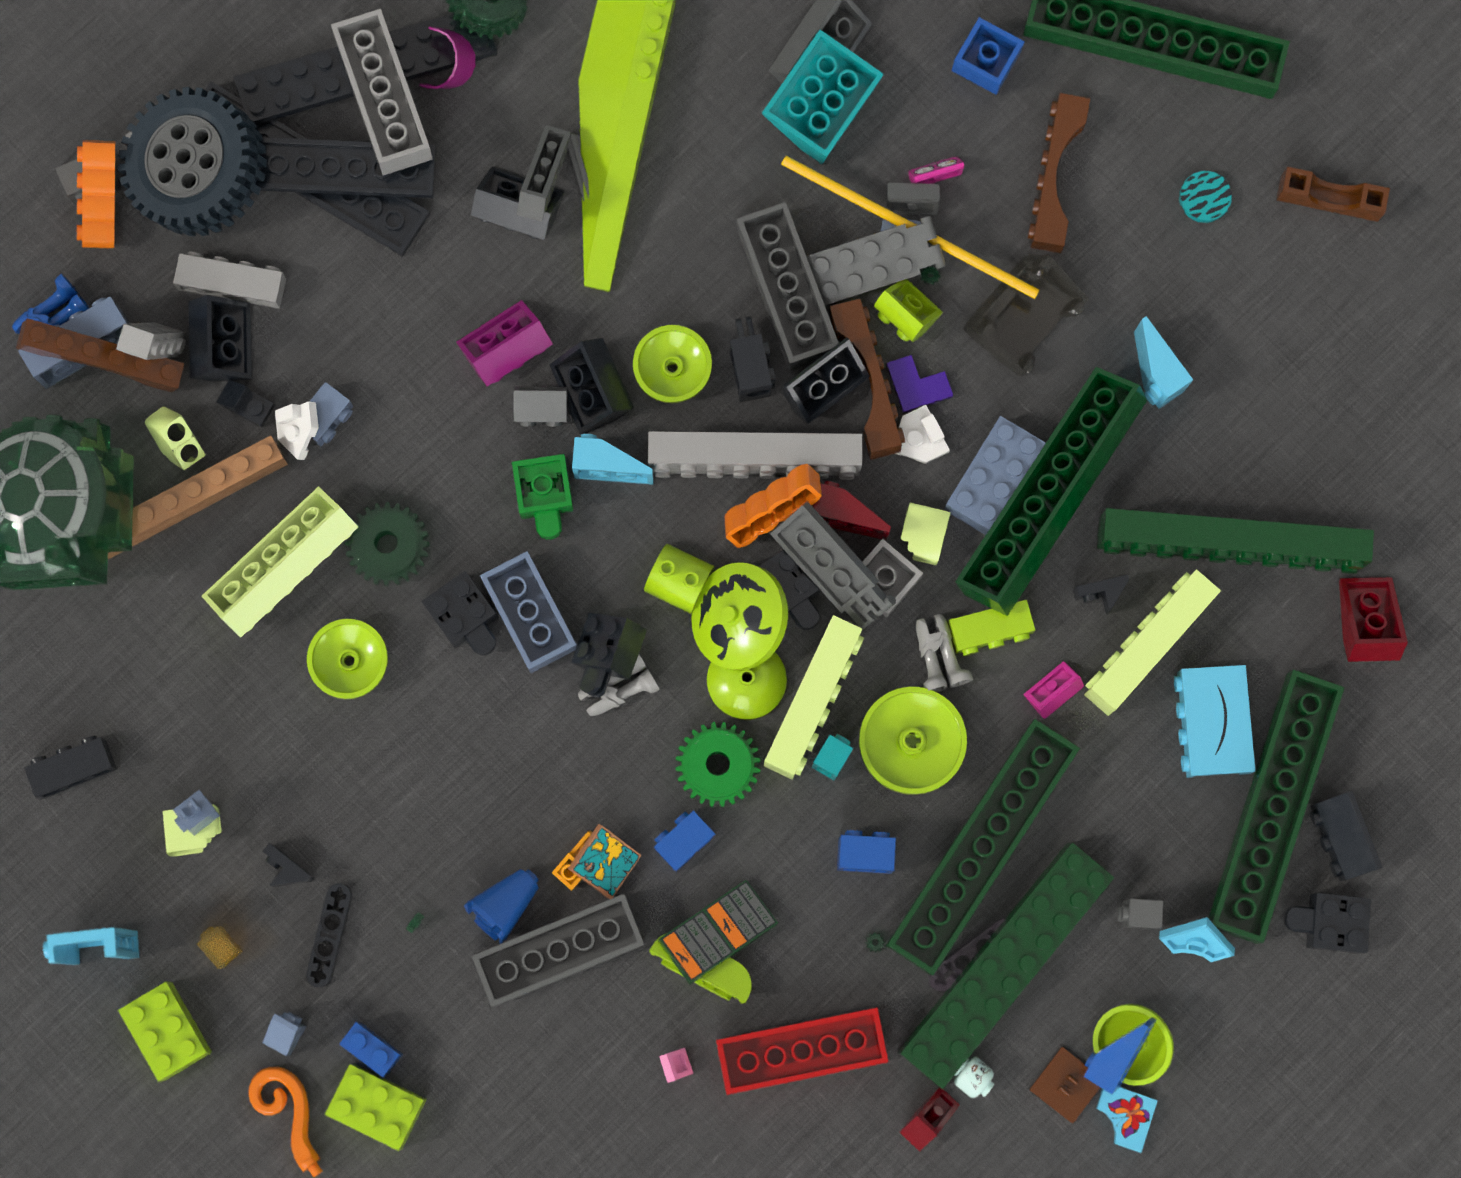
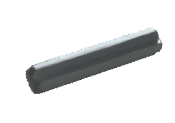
(574, 150)

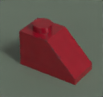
(929, 1119)

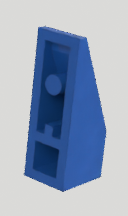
(1114, 1061)

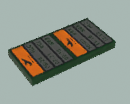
(717, 932)

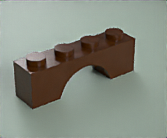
(1307, 190)

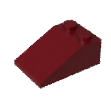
(848, 514)
(1371, 620)

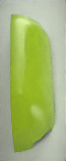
(725, 980)

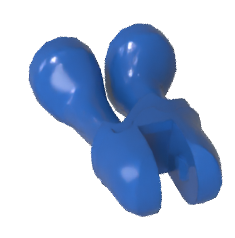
(64, 292)

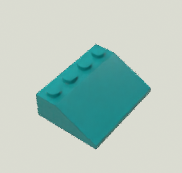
(822, 96)

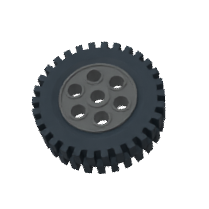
(217, 189)

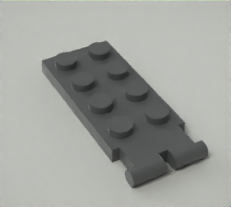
(875, 260)
(832, 566)

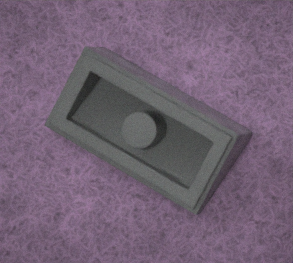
(913, 198)

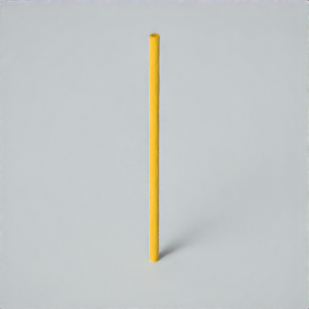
(898, 220)

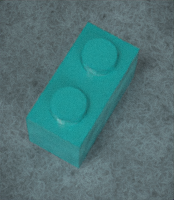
(832, 756)

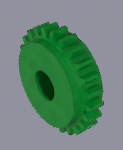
(720, 742)

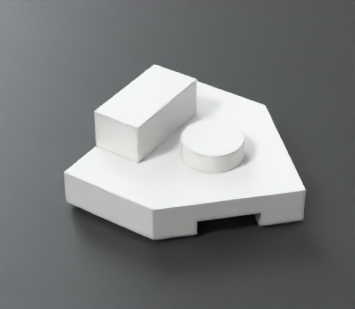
(296, 427)
(922, 436)

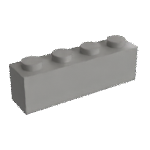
(229, 280)
(151, 341)

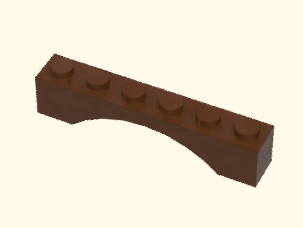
(1051, 223)
(80, 348)
(880, 431)

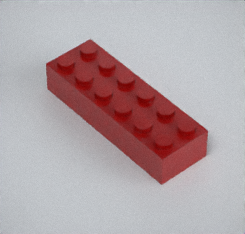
(802, 1051)

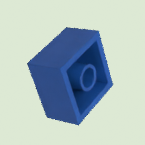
(987, 56)
(866, 853)

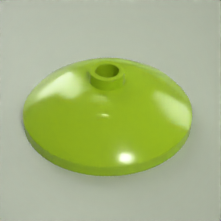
(672, 346)
(334, 645)
(751, 698)
(1156, 1051)

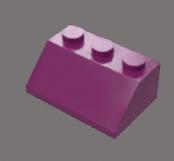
(504, 343)

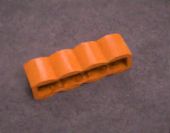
(97, 193)
(774, 505)

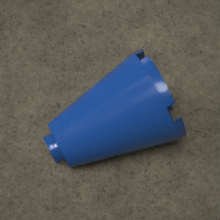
(503, 904)

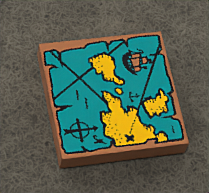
(604, 861)

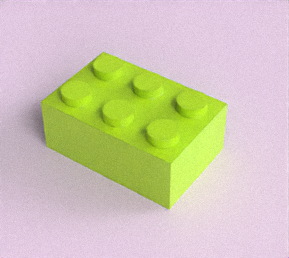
(165, 1031)
(375, 1107)

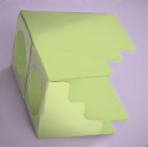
(158, 426)
(925, 532)
(185, 843)

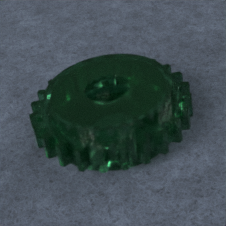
(489, 17)
(398, 562)

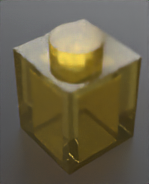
(218, 946)

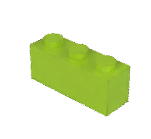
(991, 628)

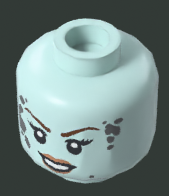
(974, 1077)

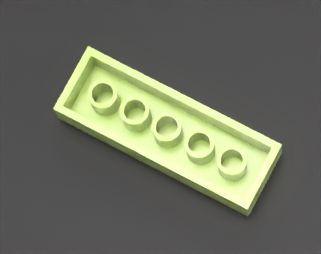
(279, 561)
(1156, 637)
(814, 694)

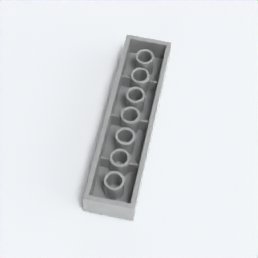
(753, 454)

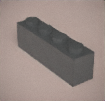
(543, 173)

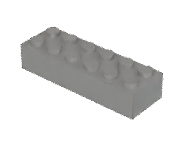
(381, 92)

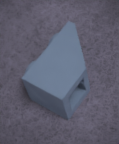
(331, 411)
(284, 1032)

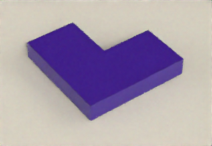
(912, 390)

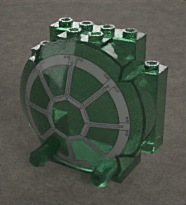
(62, 503)

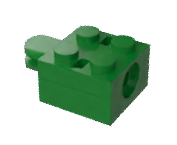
(544, 492)

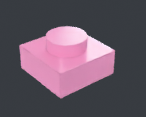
(676, 1065)

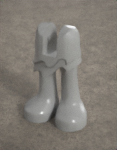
(929, 645)
(615, 697)

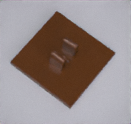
(1064, 1085)

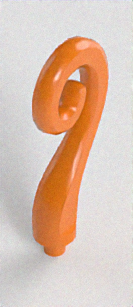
(301, 1147)

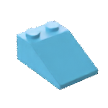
(1160, 369)
(603, 462)

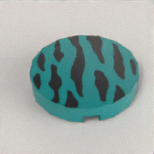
(1205, 196)

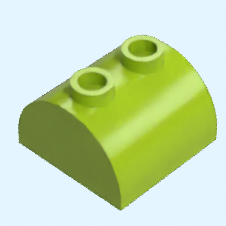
(907, 310)
(678, 578)

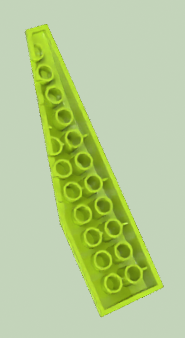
(615, 110)

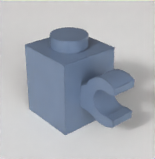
(195, 813)

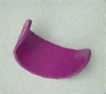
(464, 60)

